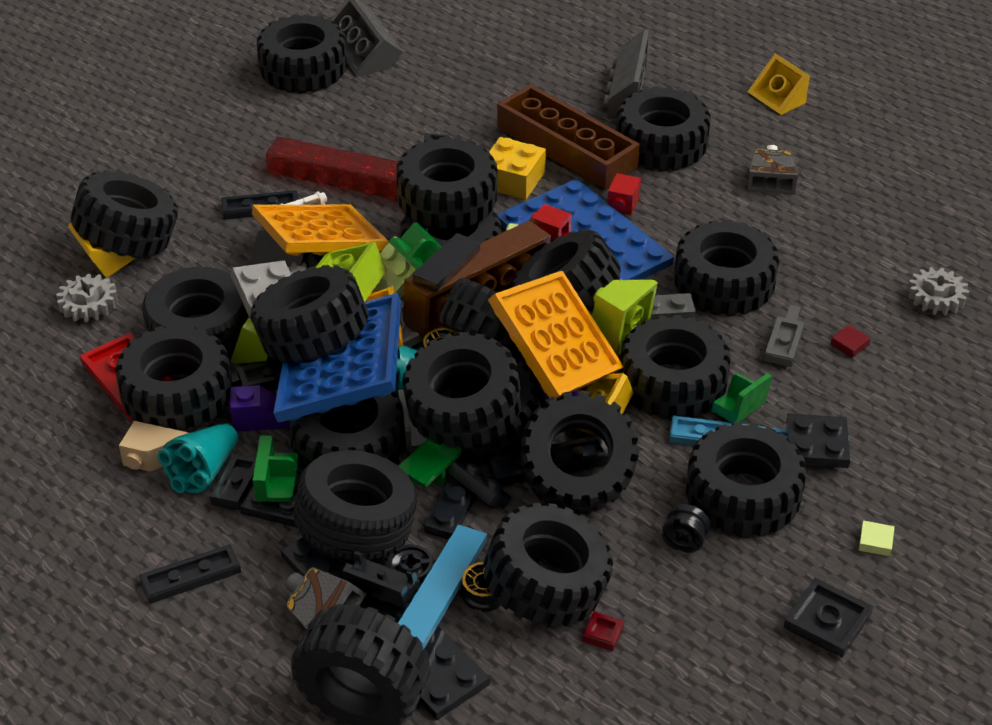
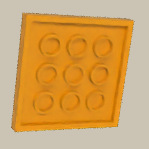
(317, 227)
(555, 334)

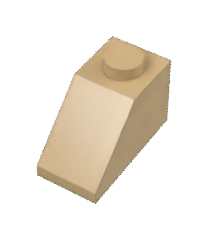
(143, 443)

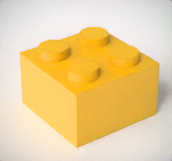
(518, 166)

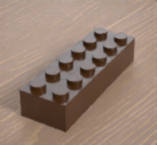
(568, 135)
(491, 267)

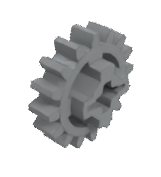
(938, 291)
(87, 297)

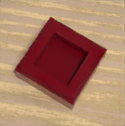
(850, 341)
(603, 631)

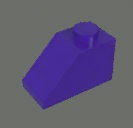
(253, 409)

